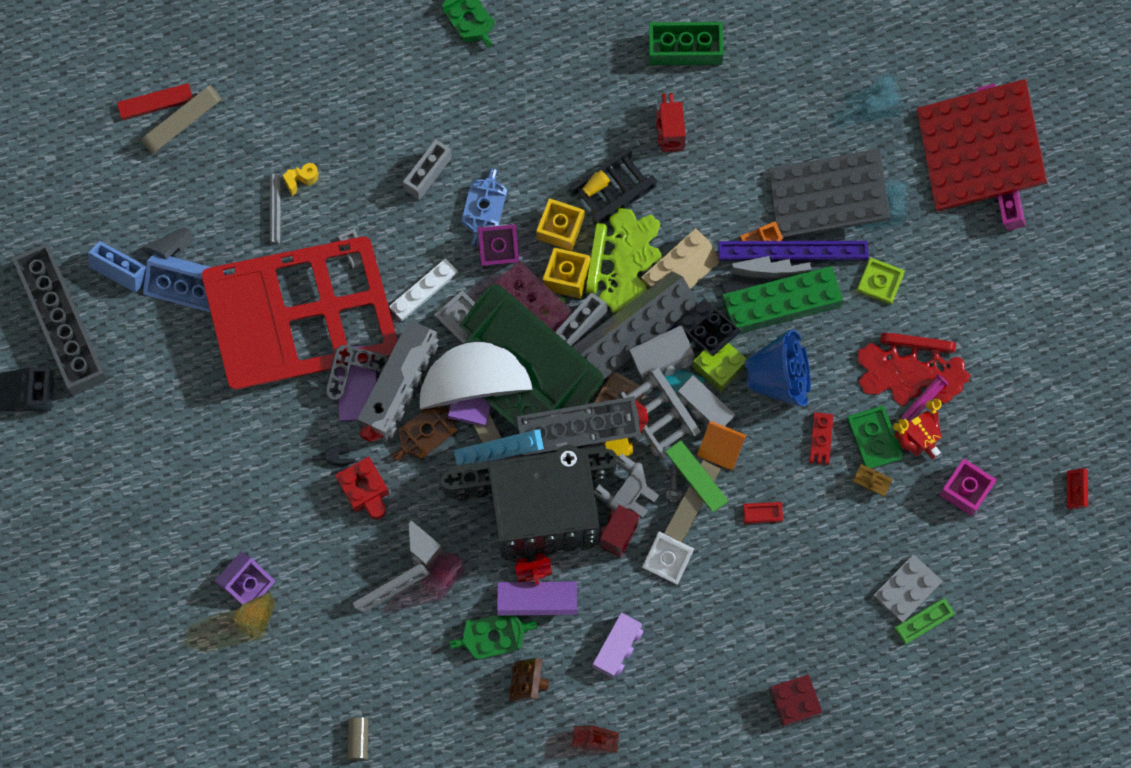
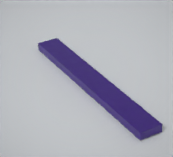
(793, 250)

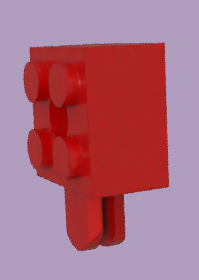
(670, 125)
(364, 488)

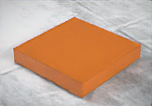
(721, 445)

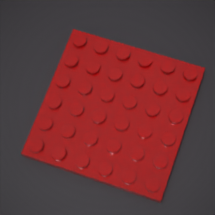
(981, 145)

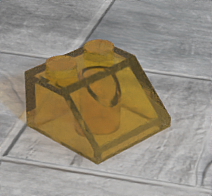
(255, 615)

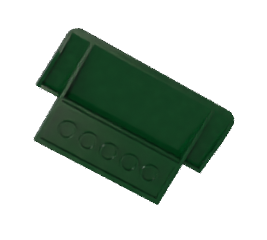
(556, 370)

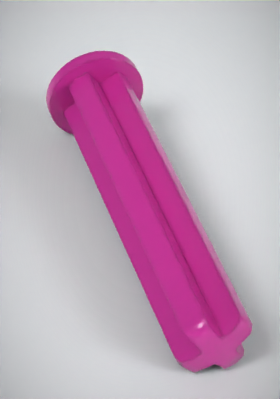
(917, 407)

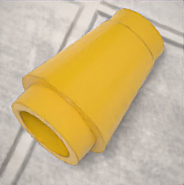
(596, 183)

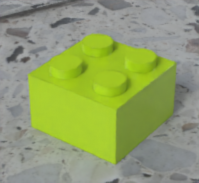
(721, 367)

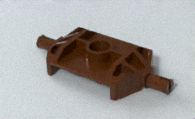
(419, 444)

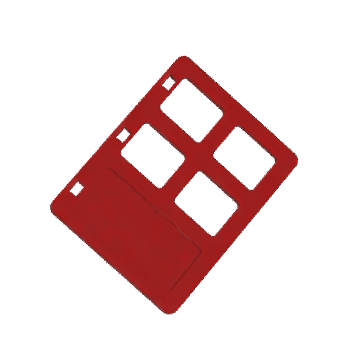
(255, 323)

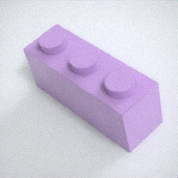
(618, 646)

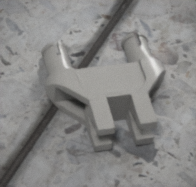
(630, 490)

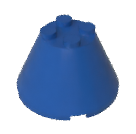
(781, 370)

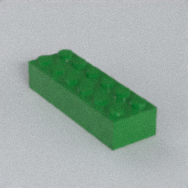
(783, 300)

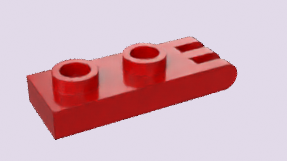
(821, 437)

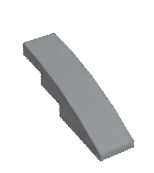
(764, 269)

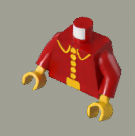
(921, 432)

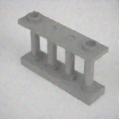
(677, 411)

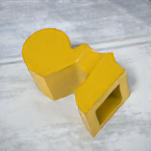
(307, 175)

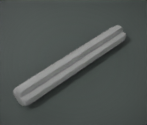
(275, 192)

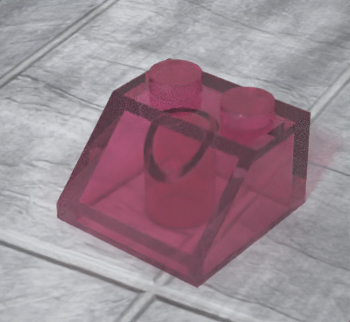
(444, 574)

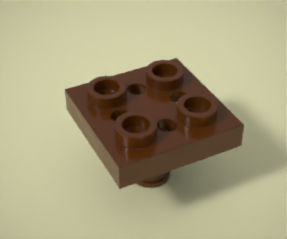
(527, 680)

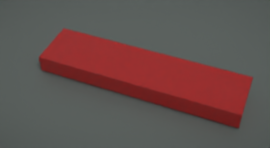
(154, 101)

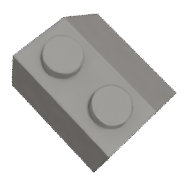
(423, 547)

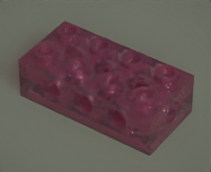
(535, 290)

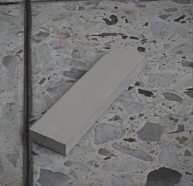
(391, 588)

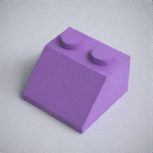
(244, 579)

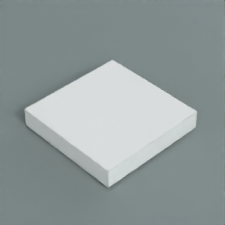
(668, 558)

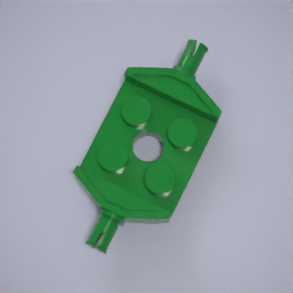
(469, 30)
(477, 631)

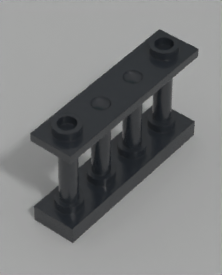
(630, 194)

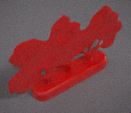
(906, 374)

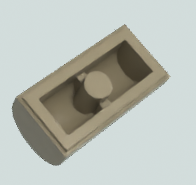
(358, 739)

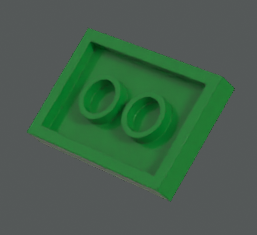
(875, 437)

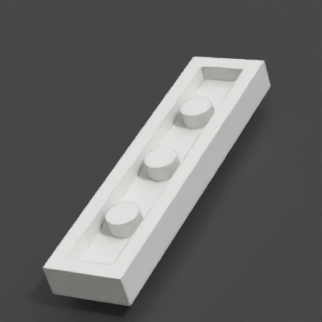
(423, 289)

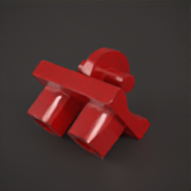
(534, 570)

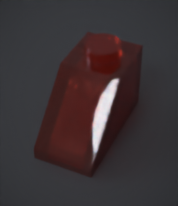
(595, 738)

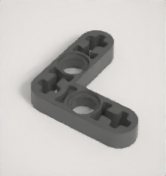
(351, 360)

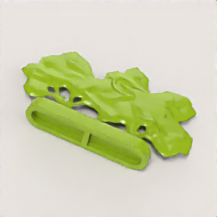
(629, 257)

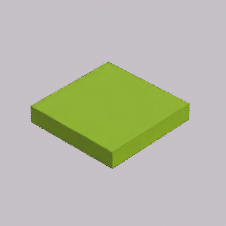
(880, 281)

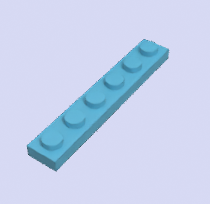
(500, 448)

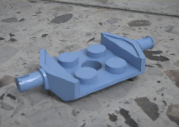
(481, 191)

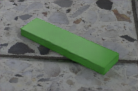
(696, 476)

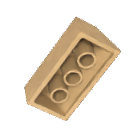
(690, 258)

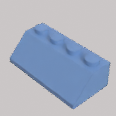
(176, 281)

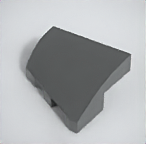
(170, 243)

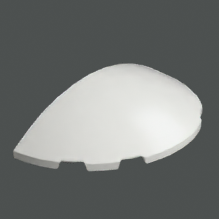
(472, 373)

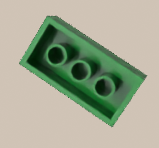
(685, 43)

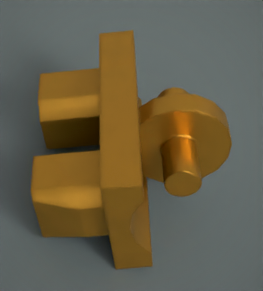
(872, 480)

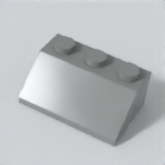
(667, 352)

